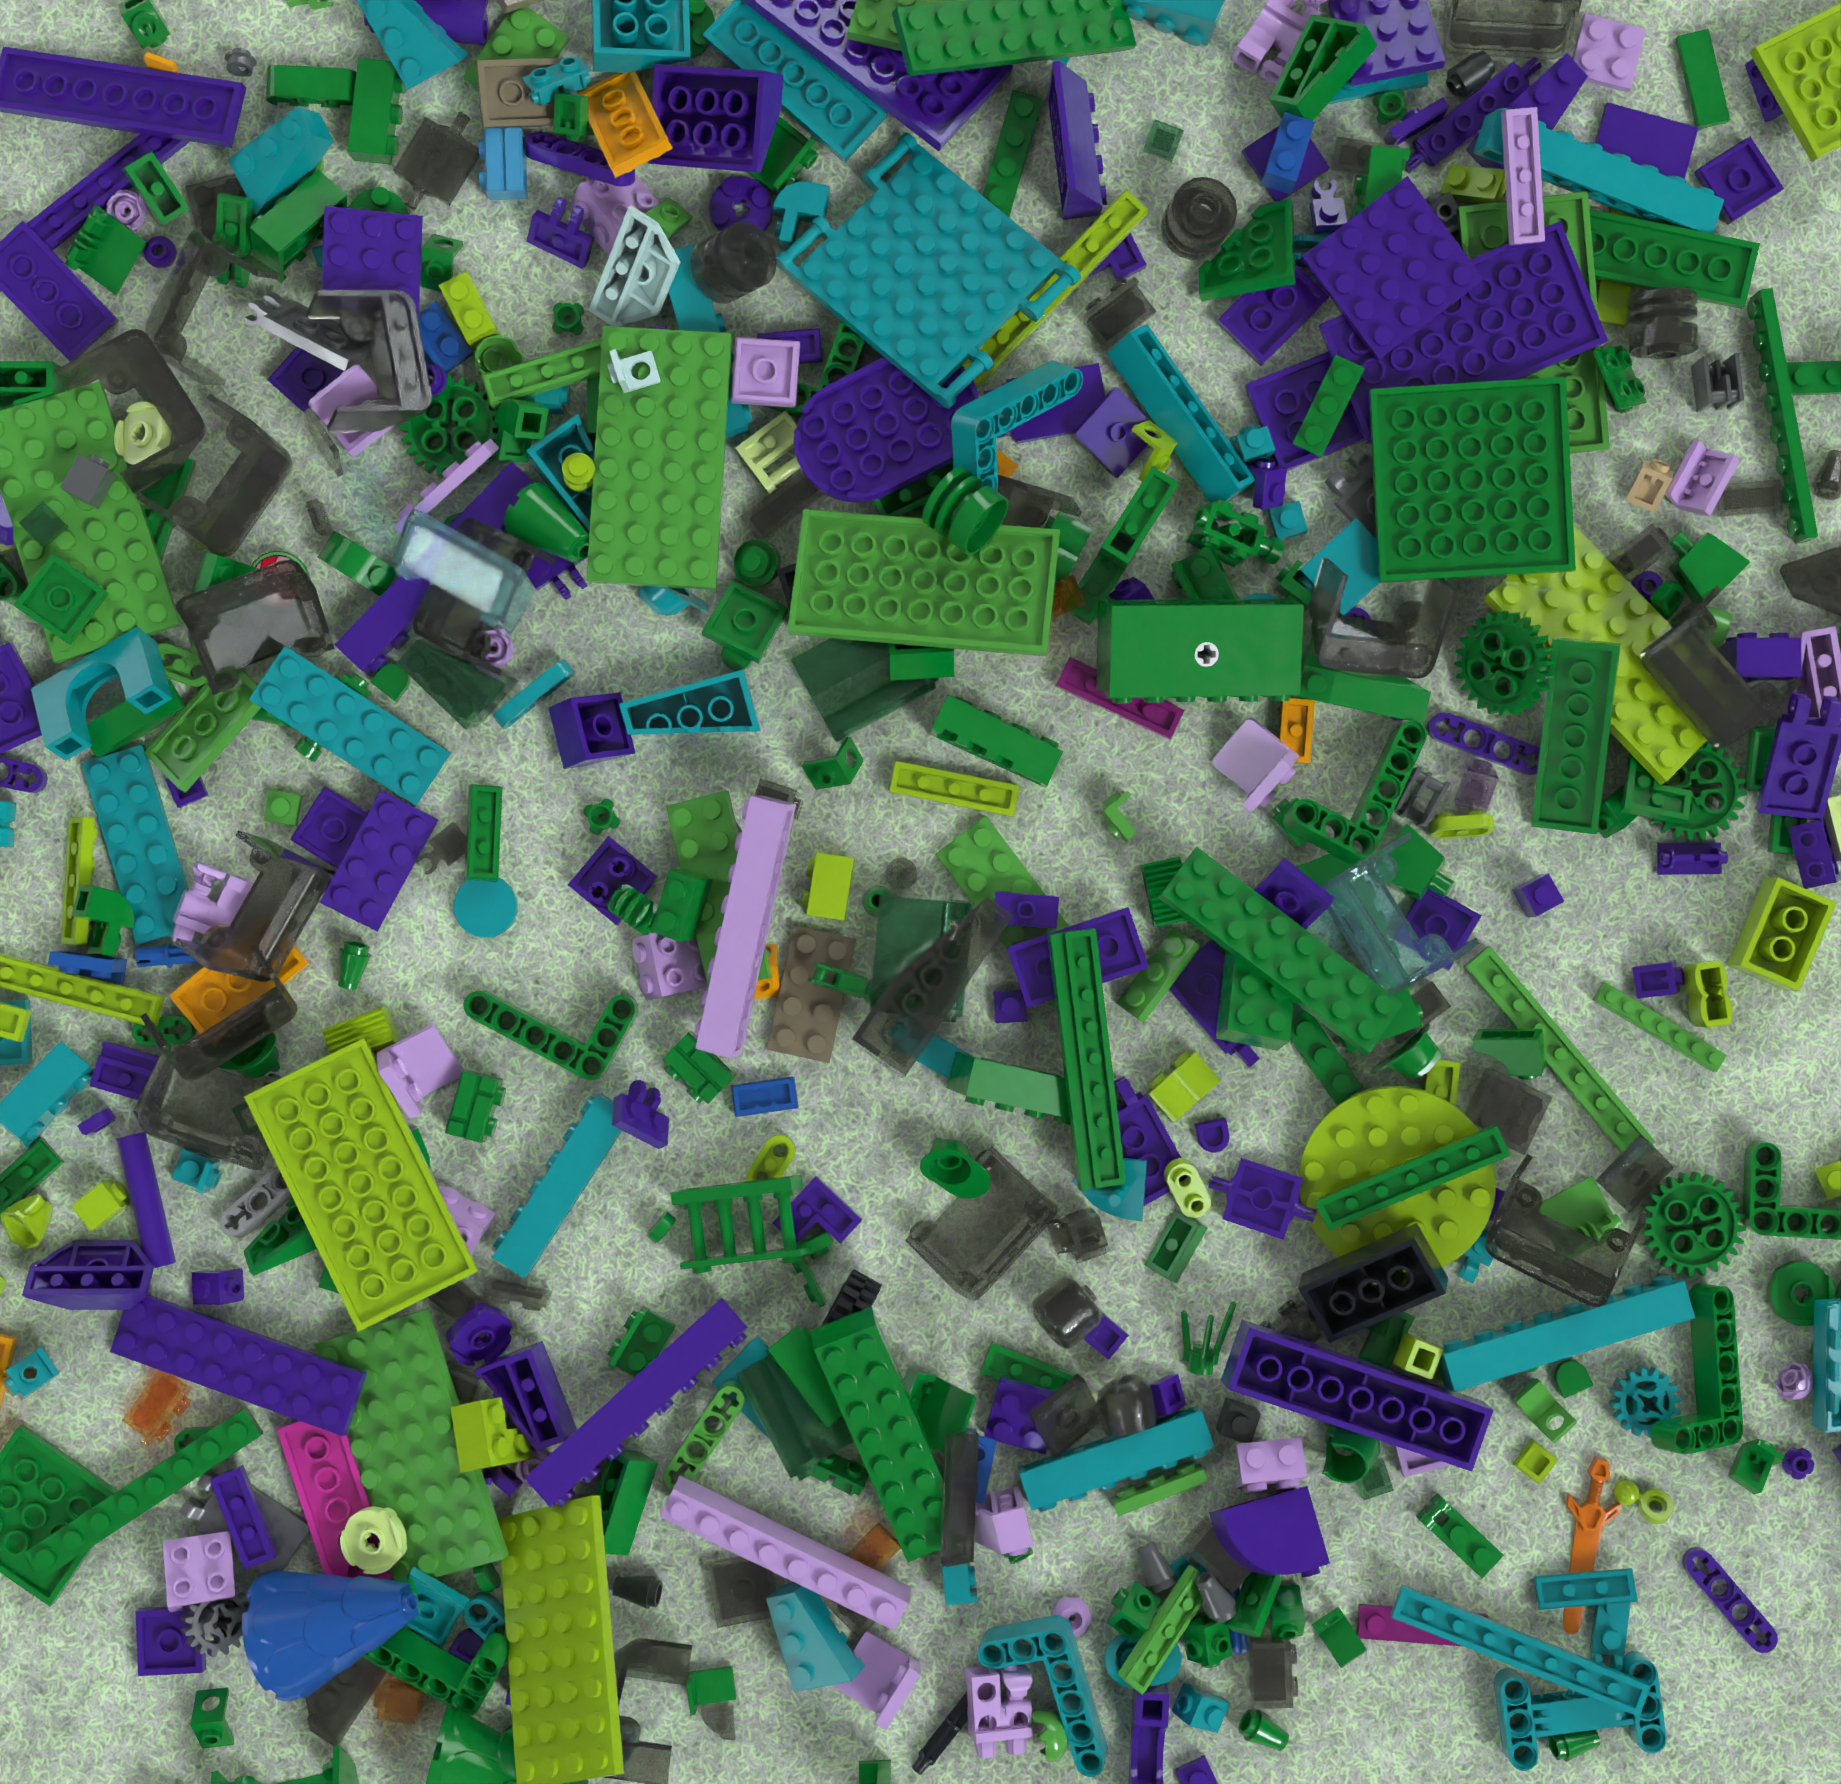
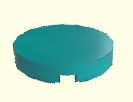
(485, 907)

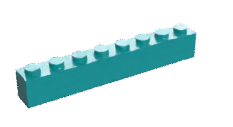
(1610, 178)
(1563, 1333)

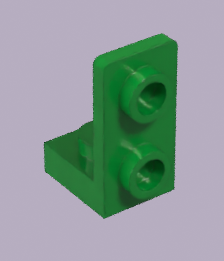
(819, 1246)

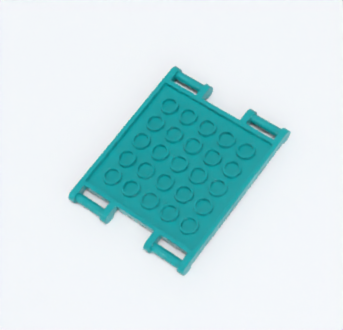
(926, 270)

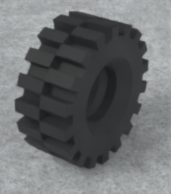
(855, 1295)

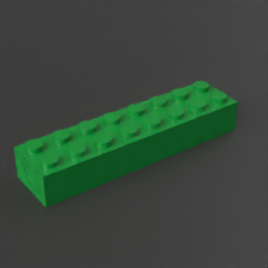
(884, 1428)

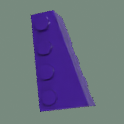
(1549, 94)

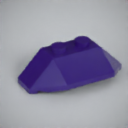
(91, 1276)

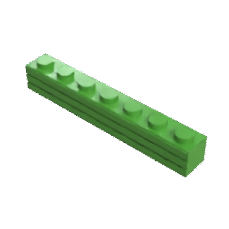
(1659, 1027)

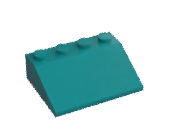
(639, 34)

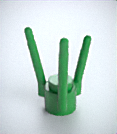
(1203, 1356)

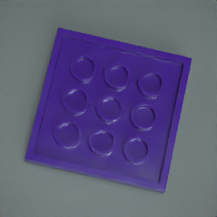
(1392, 268)

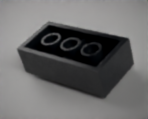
(1357, 1271)

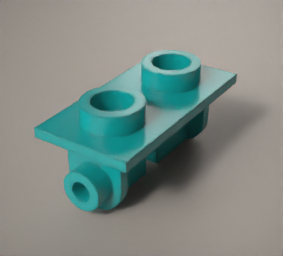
(544, 82)

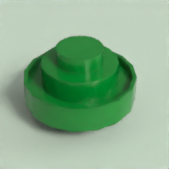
(757, 562)

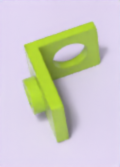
(1162, 447)

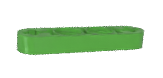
(702, 1434)

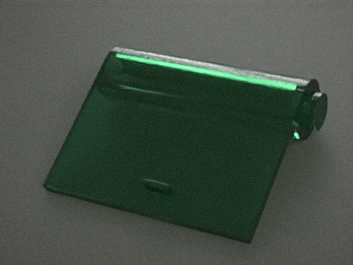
(854, 685)
(907, 931)
(788, 1421)

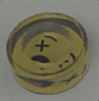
(901, 873)

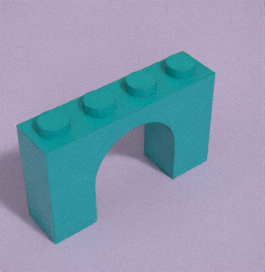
(65, 696)

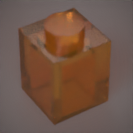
(398, 1702)

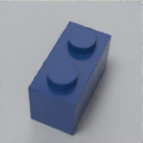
(1287, 153)

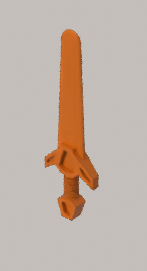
(1587, 1534)

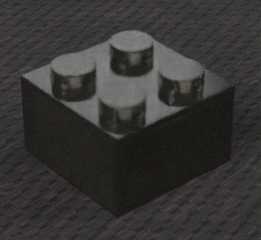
(1510, 1105)

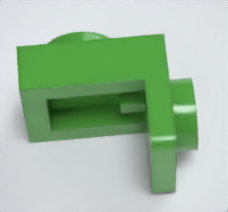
(1118, 824)

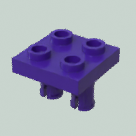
(606, 872)

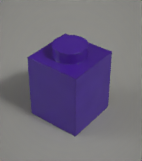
(1538, 895)

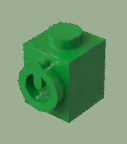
(145, 22)

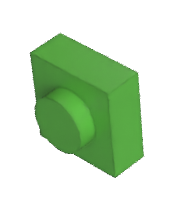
(283, 808)

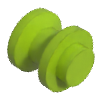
(578, 472)

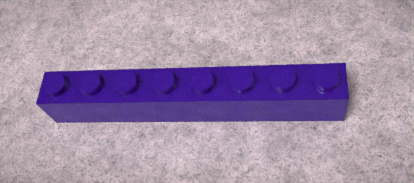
(392, 615)
(635, 1403)

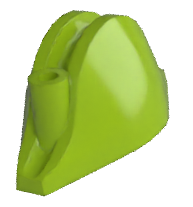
(27, 1221)

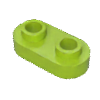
(1470, 825)
(771, 1163)
(1187, 1190)

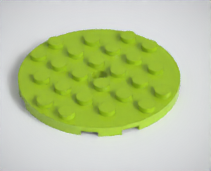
(1381, 1131)

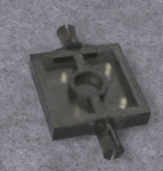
(437, 161)

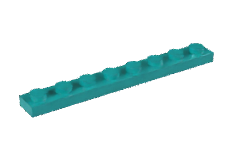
(1520, 1650)

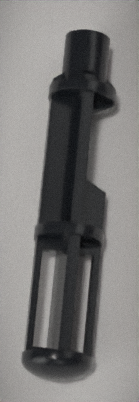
(943, 1736)

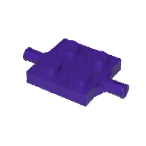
(1262, 1198)

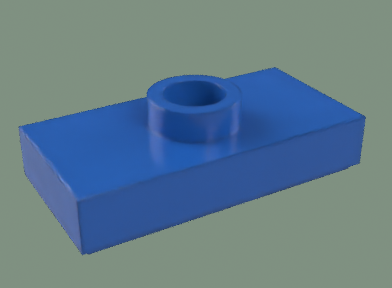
(764, 1096)

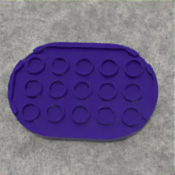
(874, 433)

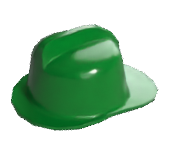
(1414, 1057)
(256, 1059)
(954, 1170)

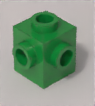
(1133, 1610)
(1207, 1641)

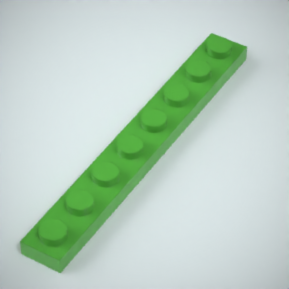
(1560, 1053)

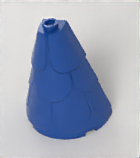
(318, 1625)

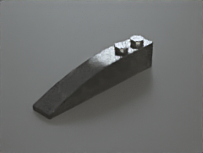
(927, 990)

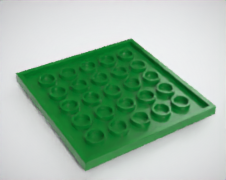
(1472, 480)

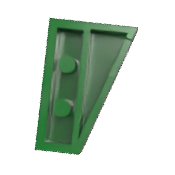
(1321, 65)

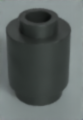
(1470, 74)

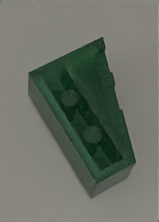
(454, 683)

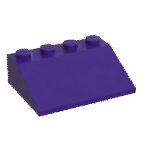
(716, 115)
(1075, 144)

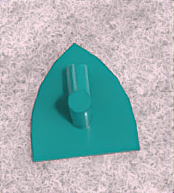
(1124, 1199)

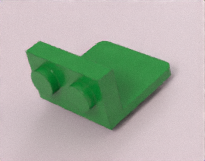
(939, 1405)

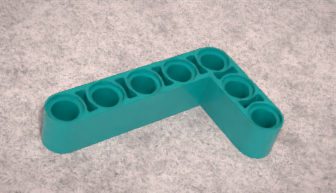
(1003, 409)
(1062, 1680)

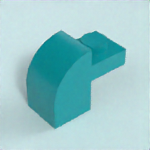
(799, 203)

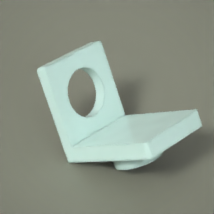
(621, 371)

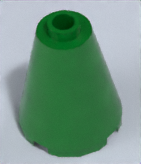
(546, 523)

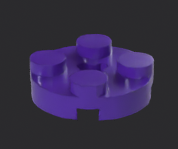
(736, 190)
(479, 1319)

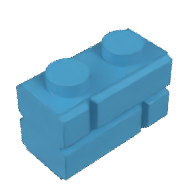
(504, 164)

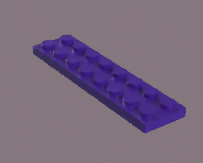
(120, 97)
(240, 1363)

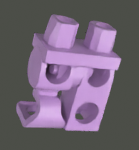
(1274, 27)
(200, 913)
(994, 1718)

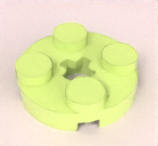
(142, 419)
(366, 1556)

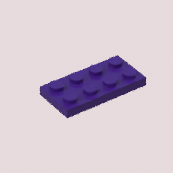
(51, 293)
(378, 860)
(1118, 955)

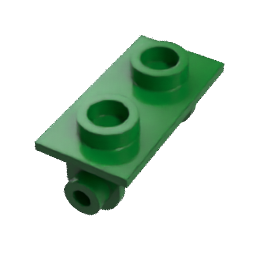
(849, 1474)

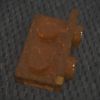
(157, 1406)

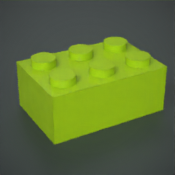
(1781, 934)

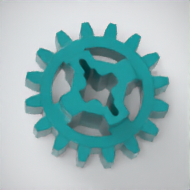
(1653, 1391)

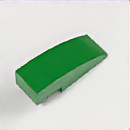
(127, 723)

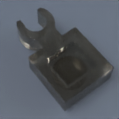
(447, 845)

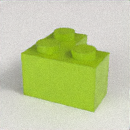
(483, 1436)

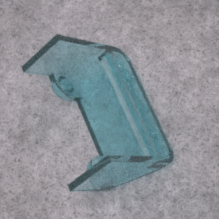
(463, 569)
(1378, 927)

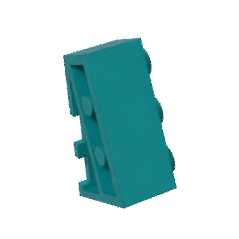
(1189, 18)
(411, 39)
(281, 157)
(44, 1094)
(809, 1639)

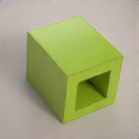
(101, 1204)

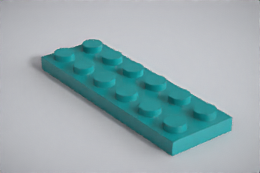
(811, 90)
(349, 725)
(138, 839)

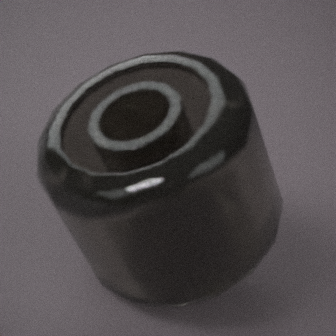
(1066, 1312)

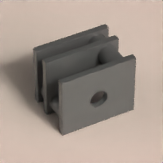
(1727, 389)
(1423, 780)

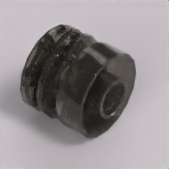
(1198, 218)
(733, 262)
(1663, 323)

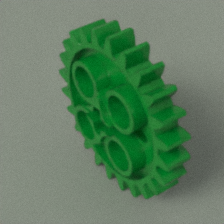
(424, 429)
(1514, 638)
(1700, 817)
(1696, 1252)

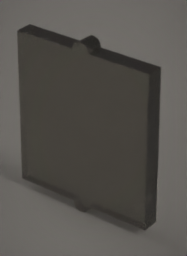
(324, 442)

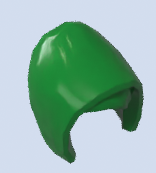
(1354, 1466)

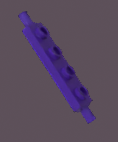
(1470, 114)

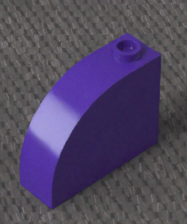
(1273, 1534)

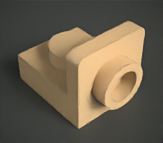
(1650, 485)

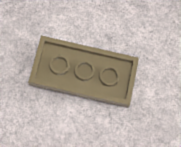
(807, 1012)

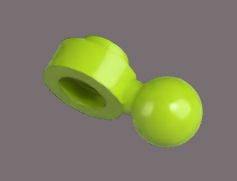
(1628, 1493)

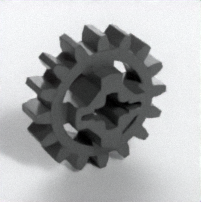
(227, 1629)

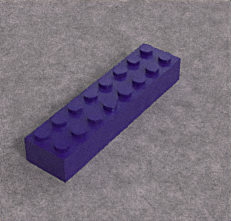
(1356, 1395)

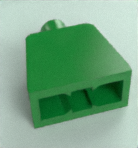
(1704, 563)
(1418, 867)

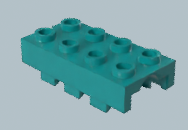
(1827, 1365)

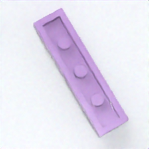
(1523, 176)
(454, 475)

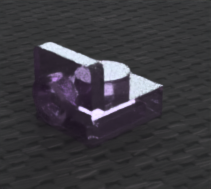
(1476, 785)

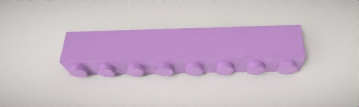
(744, 925)
(786, 1552)

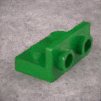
(1203, 576)
(642, 1342)

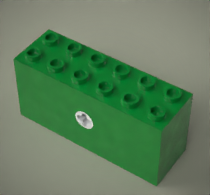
(1199, 649)

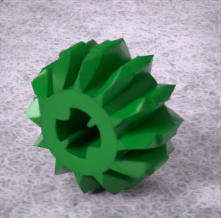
(633, 908)

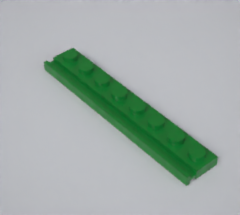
(1086, 1059)

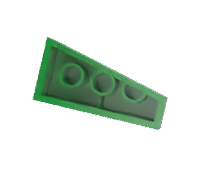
(996, 741)
(1009, 1087)

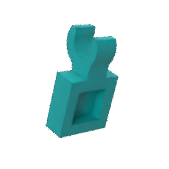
(1474, 1256)

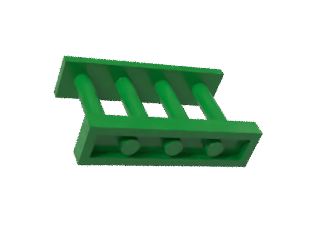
(752, 1194)

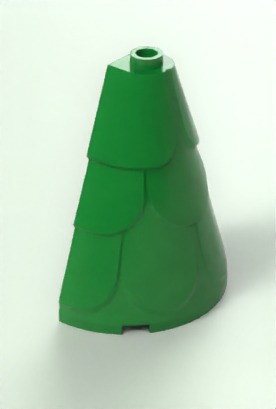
(472, 1753)

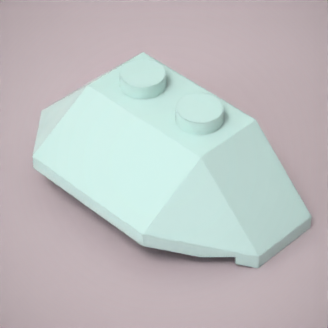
(636, 272)

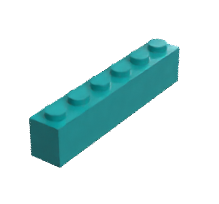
(696, 313)
(1180, 414)
(560, 1187)
(1115, 1458)

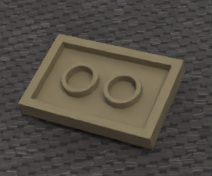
(505, 97)

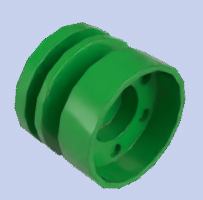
(965, 510)

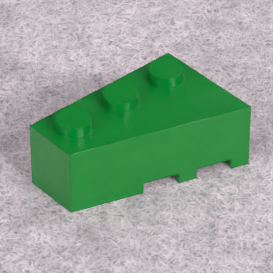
(1380, 173)
(294, 222)
(27, 382)

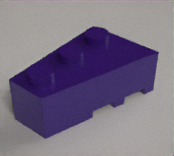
(530, 1394)

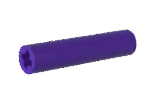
(146, 1199)

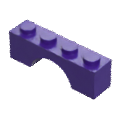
(1148, 1732)

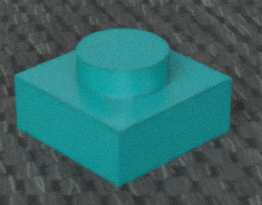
(1287, 520)

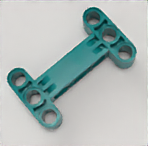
(1573, 1712)

